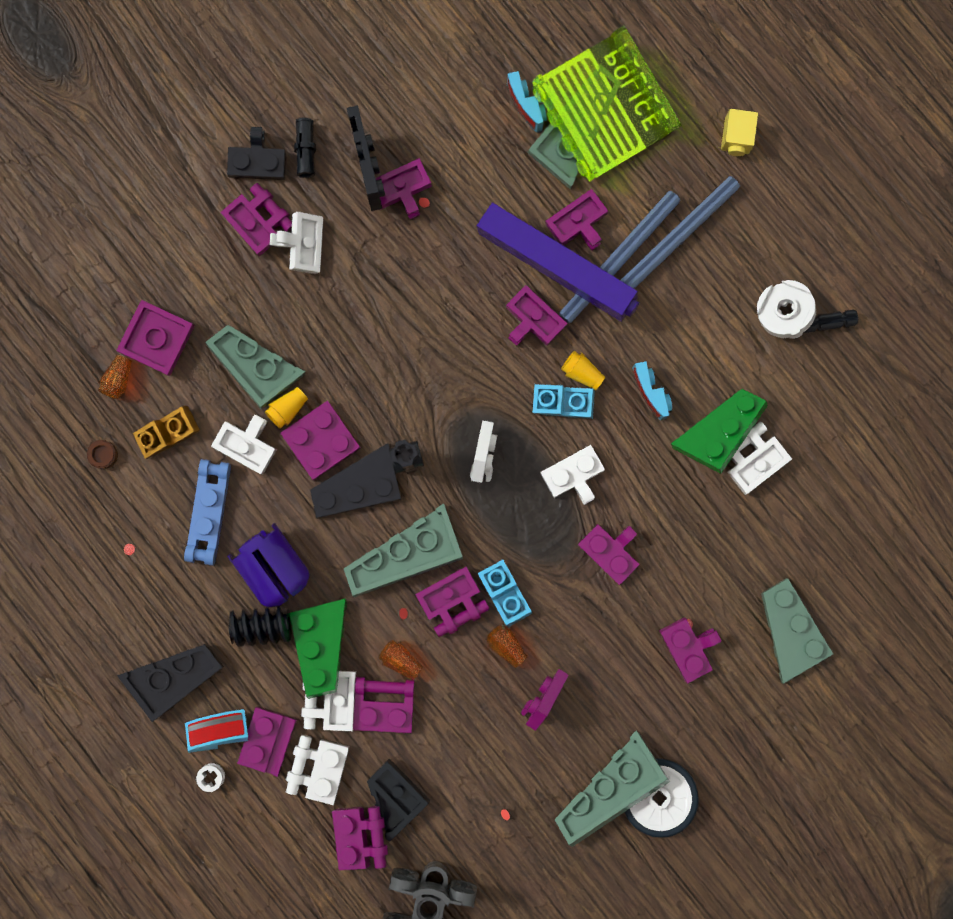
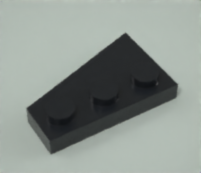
(368, 164)
(359, 486)
(170, 680)

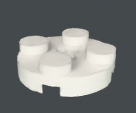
(780, 295)

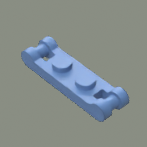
(207, 512)

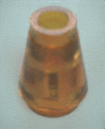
(115, 378)
(506, 645)
(400, 660)

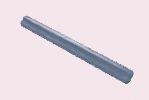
(681, 232)
(626, 249)

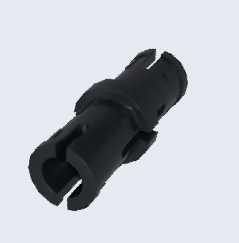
(305, 147)

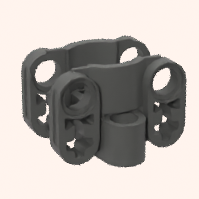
(407, 882)

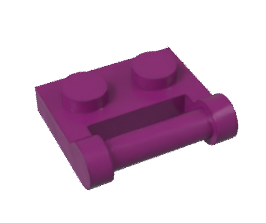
(383, 715)

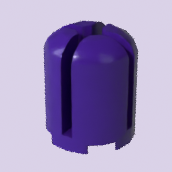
(281, 559)

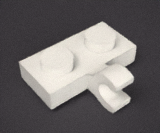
(304, 242)
(244, 445)
(483, 460)
(573, 473)

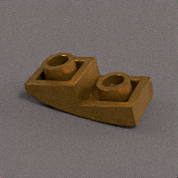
(166, 432)

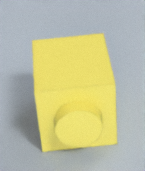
(739, 132)

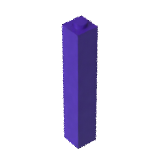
(558, 262)

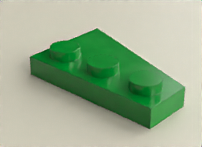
(722, 431)
(318, 645)

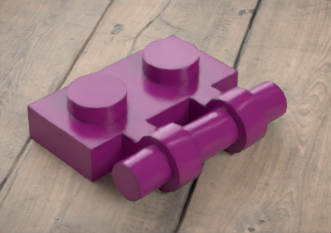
(250, 224)
(447, 594)
(351, 838)

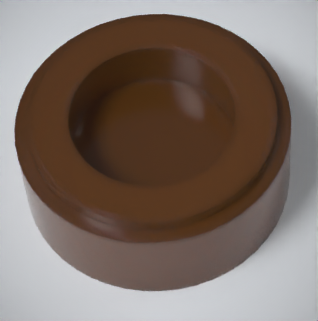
(102, 454)

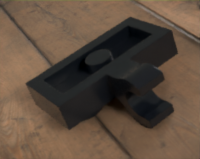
(256, 161)

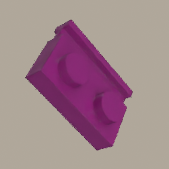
(267, 741)

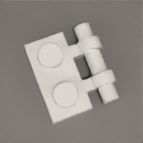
(759, 464)
(338, 706)
(326, 772)

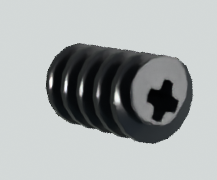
(260, 627)

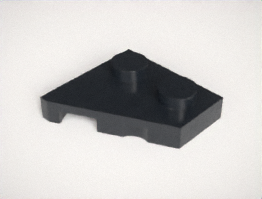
(397, 797)

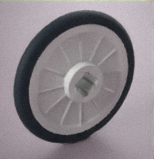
(675, 812)

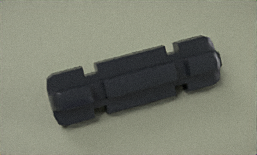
(834, 320)

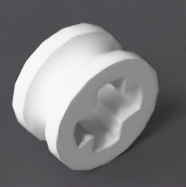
(202, 774)

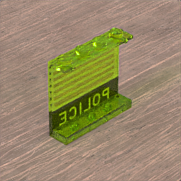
(606, 104)

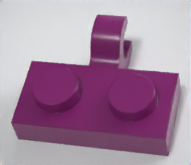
(402, 184)
(578, 219)
(534, 317)
(610, 552)
(688, 649)
(541, 706)

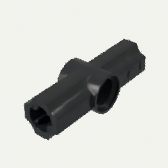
(406, 457)

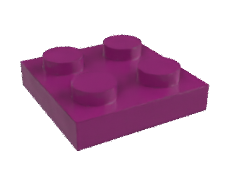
(155, 337)
(320, 440)

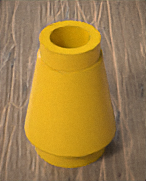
(582, 370)
(286, 407)

